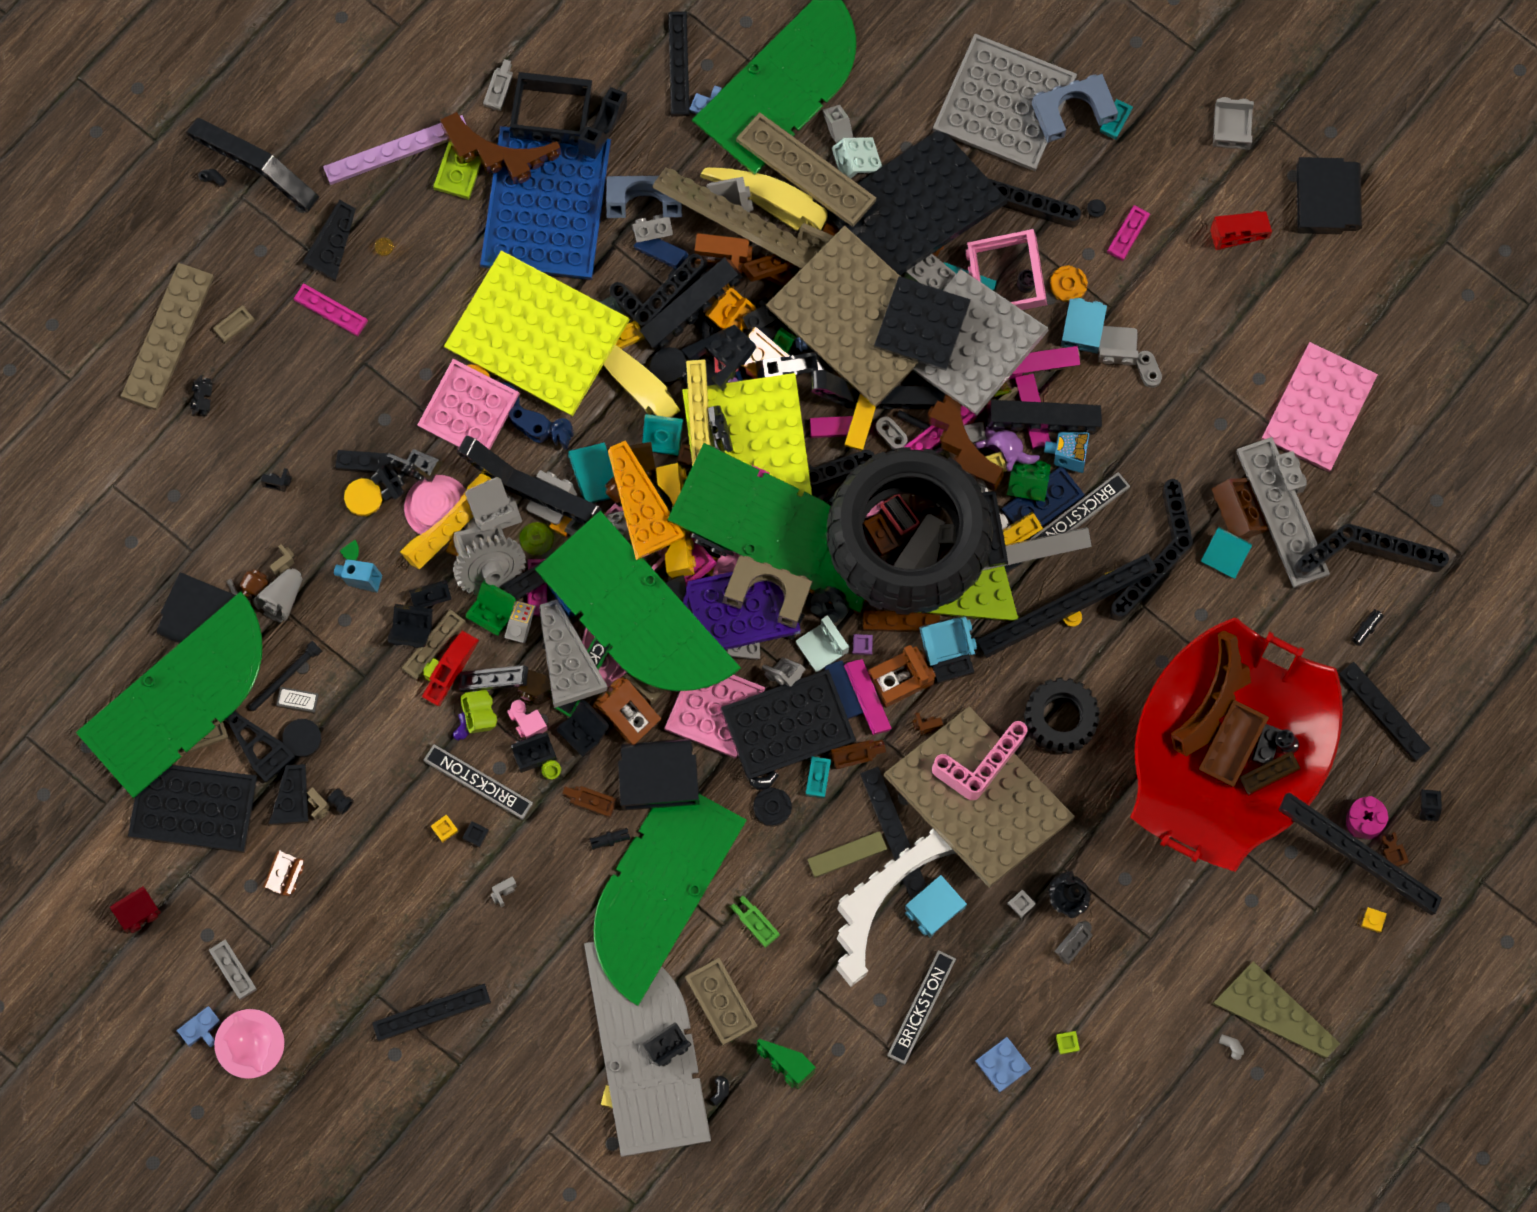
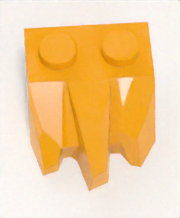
(730, 310)

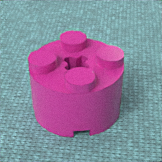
(1371, 827)

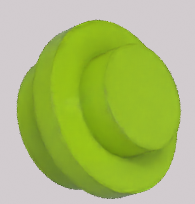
(551, 769)

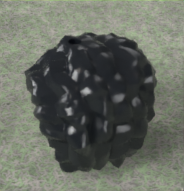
(1066, 897)

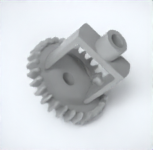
(490, 560)

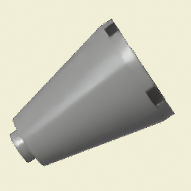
(279, 595)

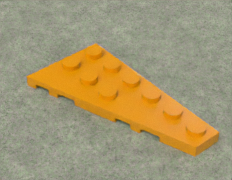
(642, 505)

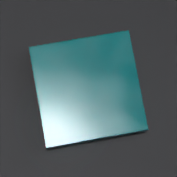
(663, 433)
(1226, 552)

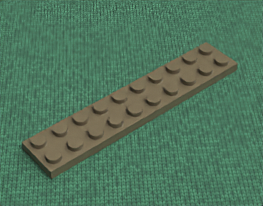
(734, 217)

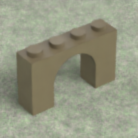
(749, 572)

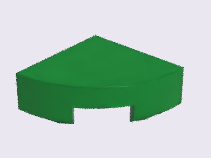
(350, 551)

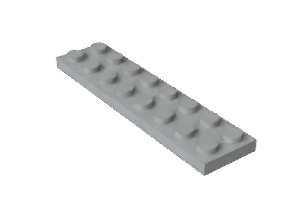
(1280, 509)

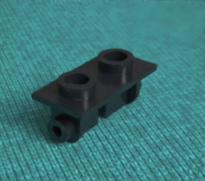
(199, 403)

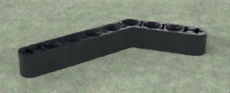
(254, 159)
(1046, 204)
(901, 397)
(838, 467)
(524, 484)
(1437, 557)
(1161, 560)

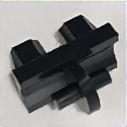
(391, 480)

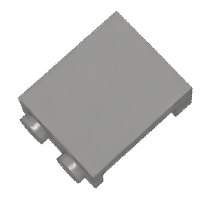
(1233, 123)

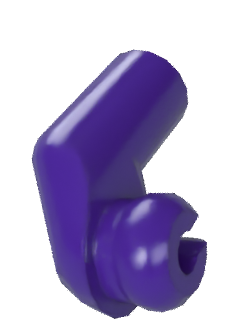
(462, 731)

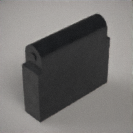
(1328, 195)
(189, 606)
(658, 775)

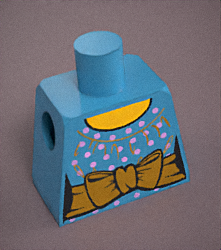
(1069, 450)

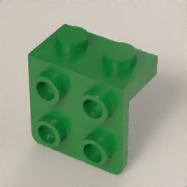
(1029, 480)
(492, 608)

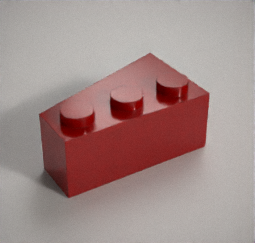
(1240, 229)

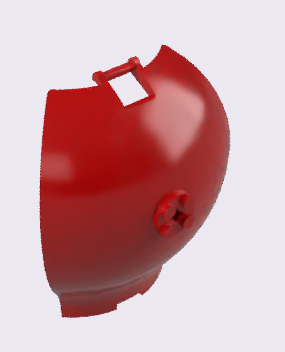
(1201, 810)

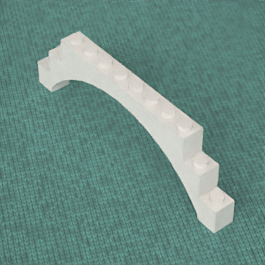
(863, 903)

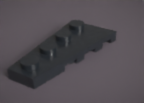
(330, 244)

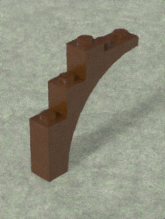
(494, 157)
(956, 441)
(1228, 678)

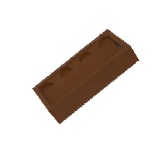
(1233, 743)

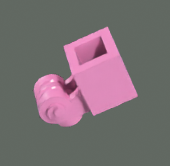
(527, 724)

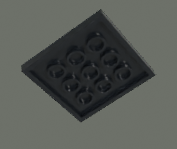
(922, 323)

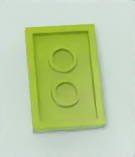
(456, 177)

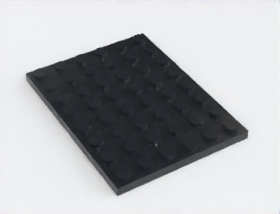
(922, 202)

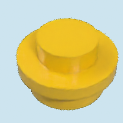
(1073, 620)

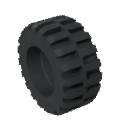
(1069, 692)

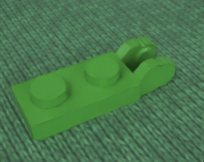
(756, 923)

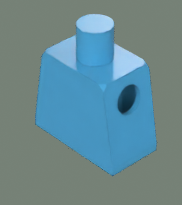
(359, 575)

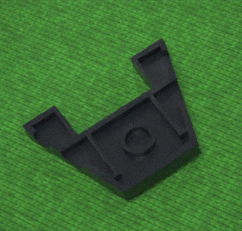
(729, 347)

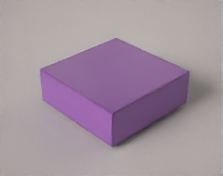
(862, 644)

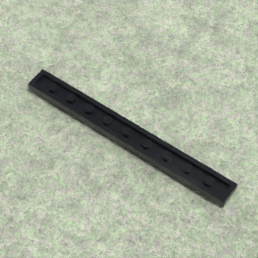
(1067, 605)
(1360, 853)

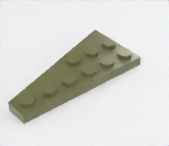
(1271, 1008)

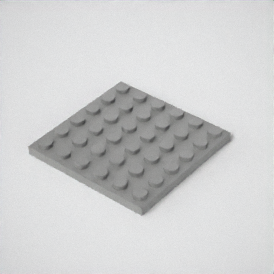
(993, 101)
(988, 348)

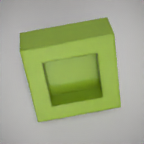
(429, 668)
(1067, 1043)

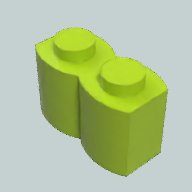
(478, 711)

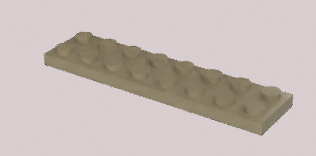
(806, 169)
(167, 336)

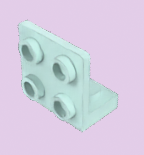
(856, 156)
(822, 645)

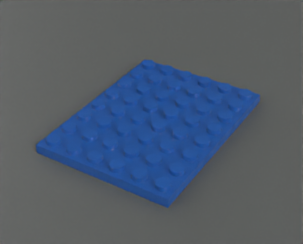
(552, 215)

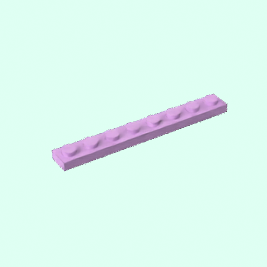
(386, 153)

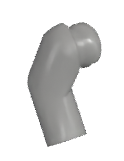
(1234, 1044)

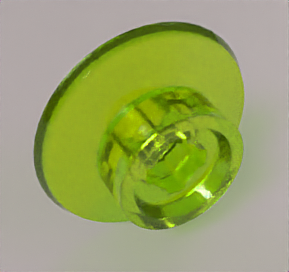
(537, 546)

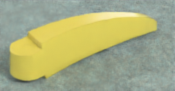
(775, 197)
(640, 384)

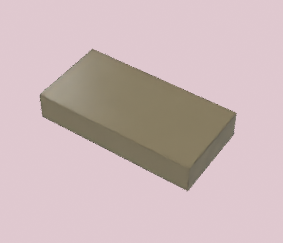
(234, 324)

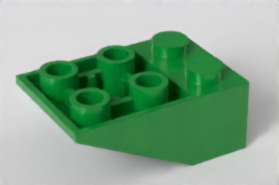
(789, 1062)

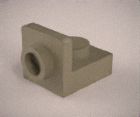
(316, 800)

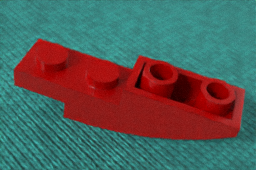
(449, 667)

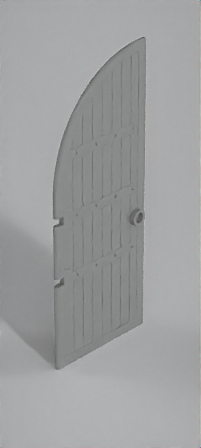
(650, 1103)

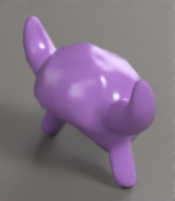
(1009, 445)

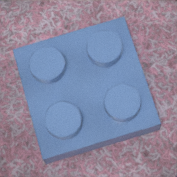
(1003, 1064)

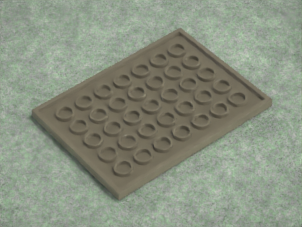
(838, 312)
(1000, 826)

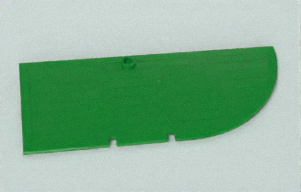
(785, 79)
(758, 519)
(634, 611)
(179, 698)
(659, 890)

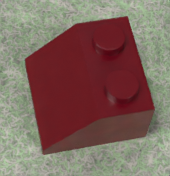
(135, 910)

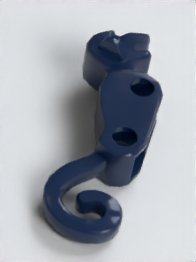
(533, 422)

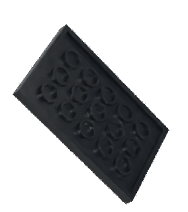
(788, 724)
(195, 809)

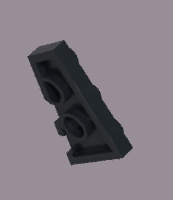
(292, 798)

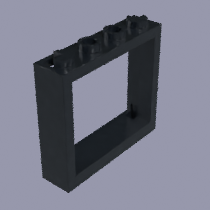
(555, 85)

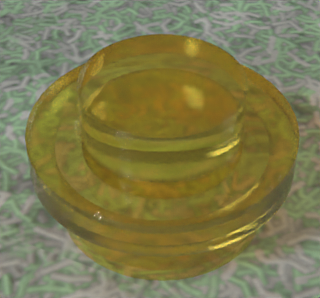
(384, 246)

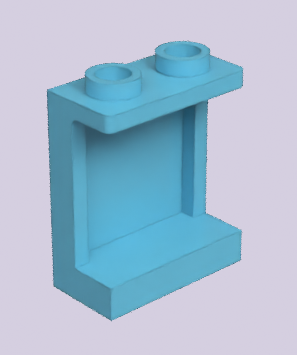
(1084, 325)
(947, 640)
(934, 906)

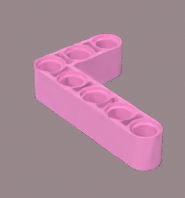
(987, 765)

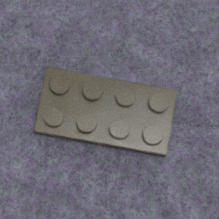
(721, 1001)

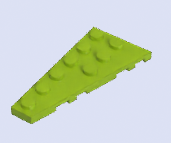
(987, 598)

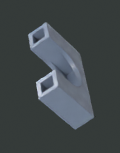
(1092, 90)
(623, 188)

